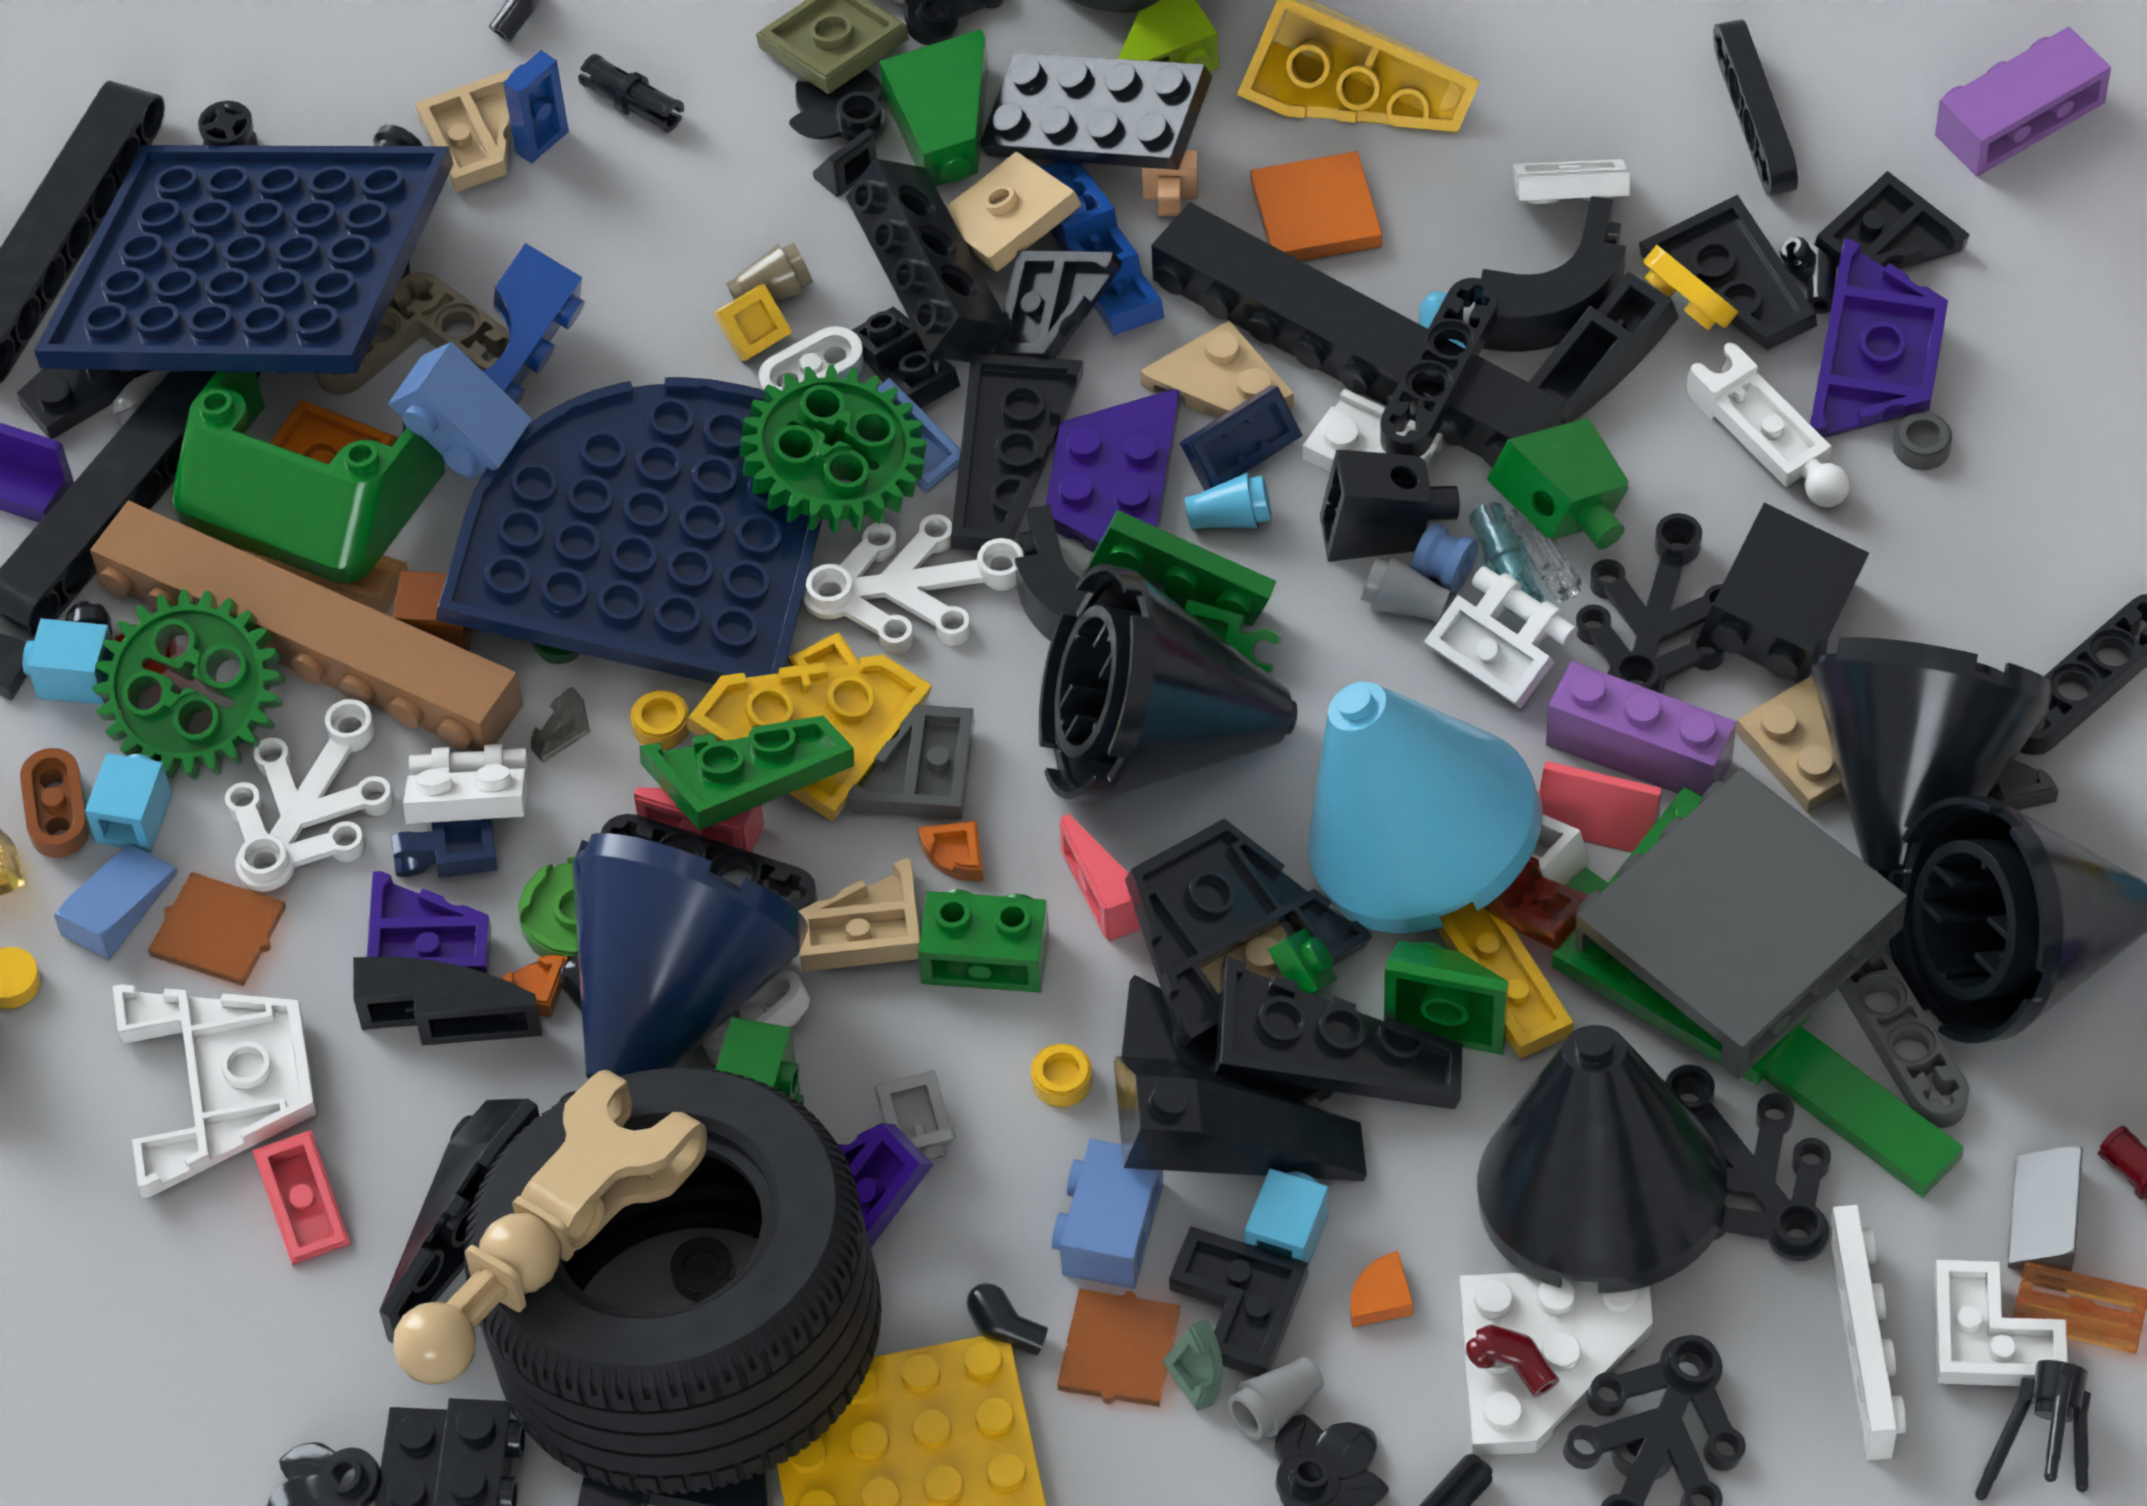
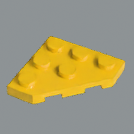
(859, 699)

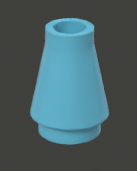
(1233, 504)

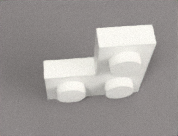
(1975, 1339)

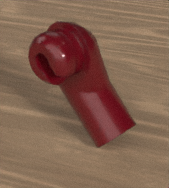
(1515, 1349)

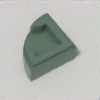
(1197, 1364)

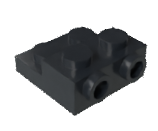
(451, 1455)

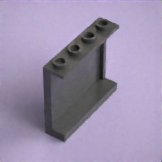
(1743, 917)

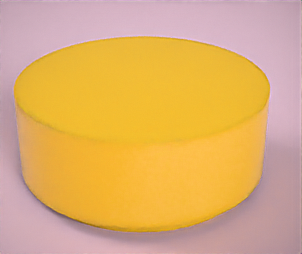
(660, 718)
(18, 977)
(1061, 1075)

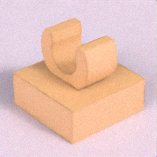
(1172, 185)

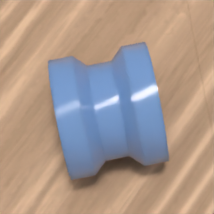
(1445, 557)

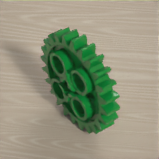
(832, 448)
(213, 639)

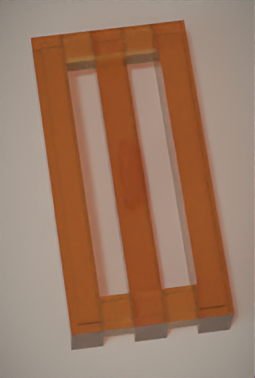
(2083, 1318)

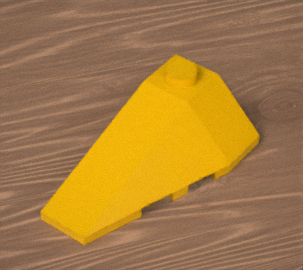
(1345, 71)

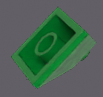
(1446, 995)

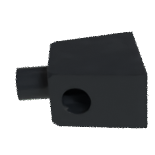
(1380, 504)

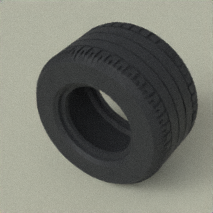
(729, 1379)

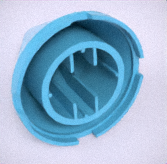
(1415, 812)

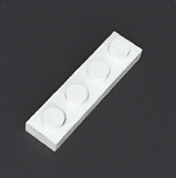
(1869, 1355)

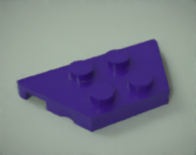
(1876, 346)
(1112, 464)

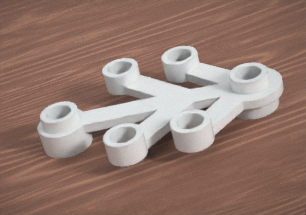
(905, 582)
(306, 805)

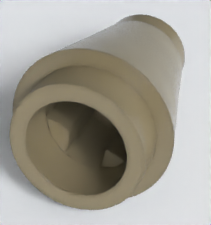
(779, 269)

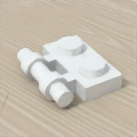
(1492, 652)
(466, 785)

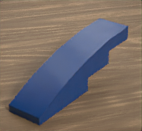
(1094, 228)

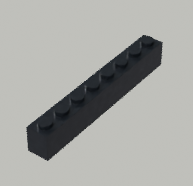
(1337, 329)

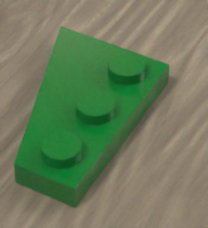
(1182, 567)
(739, 774)

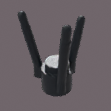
(2058, 1397)

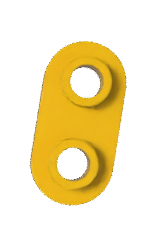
(1704, 303)

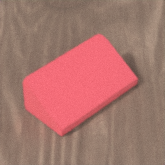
(1601, 806)

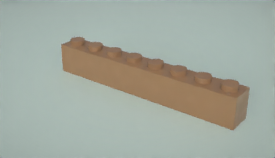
(316, 629)

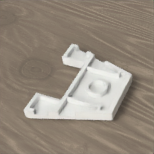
(243, 1073)

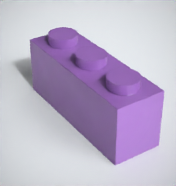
(2022, 100)
(1639, 731)

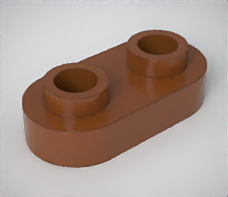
(54, 807)

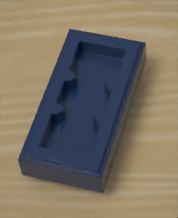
(1241, 438)

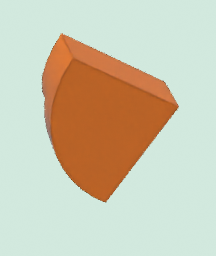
(953, 849)
(542, 980)
(1380, 1292)

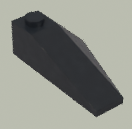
(1210, 1123)
(438, 1238)

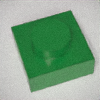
(1304, 961)

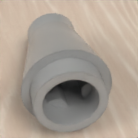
(1403, 591)
(1272, 1399)

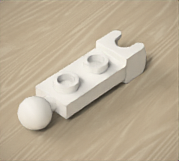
(1768, 426)

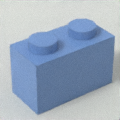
(459, 411)
(1108, 1217)

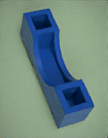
(533, 301)

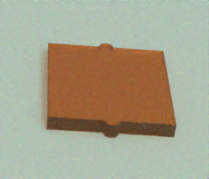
(217, 929)
(1118, 1347)

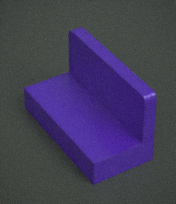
(31, 473)

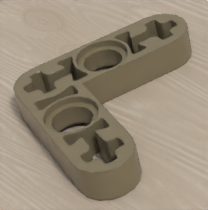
(424, 321)

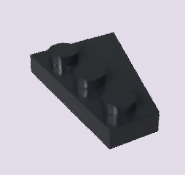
(1742, 267)

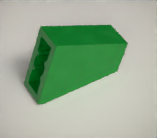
(940, 104)

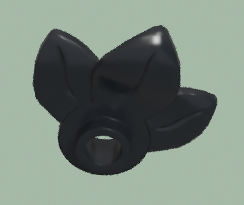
(842, 112)
(1327, 1464)
(316, 1476)

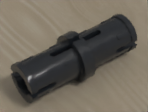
(631, 93)

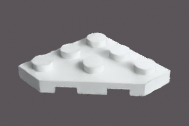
(1575, 1331)

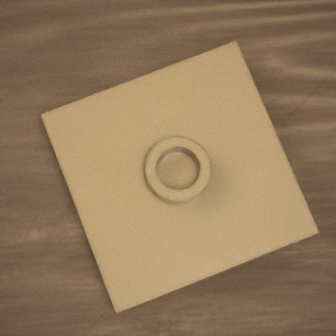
(1011, 210)

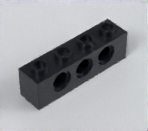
(927, 260)

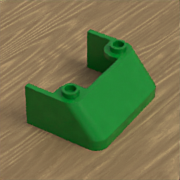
(290, 506)

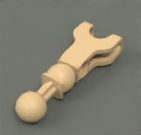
(558, 1212)

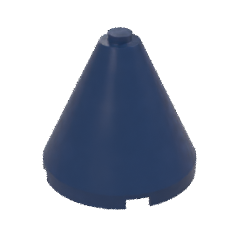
(668, 950)

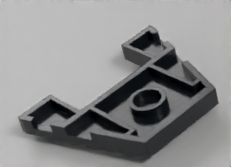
(1211, 900)

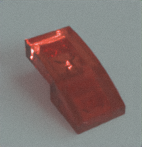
(1538, 906)

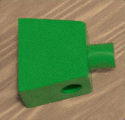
(1563, 482)

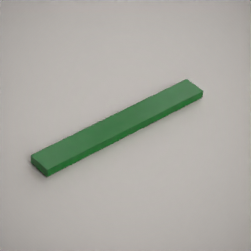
(1851, 1102)

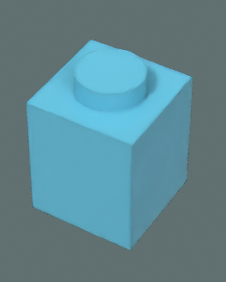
(65, 658)
(128, 801)
(1288, 1215)

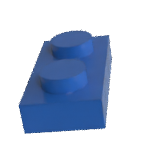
(536, 106)

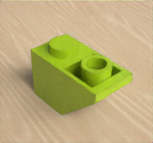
(1173, 33)

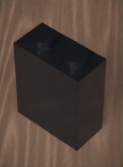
(1783, 593)

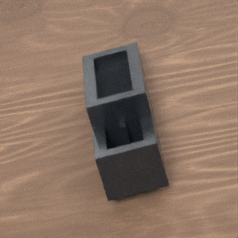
(1606, 345)
(442, 1000)

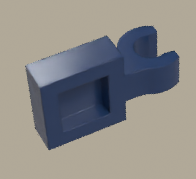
(452, 845)

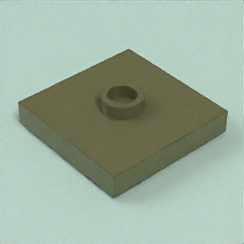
(832, 39)

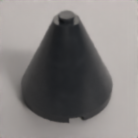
(1147, 692)
(1917, 730)
(2005, 916)
(1601, 1172)

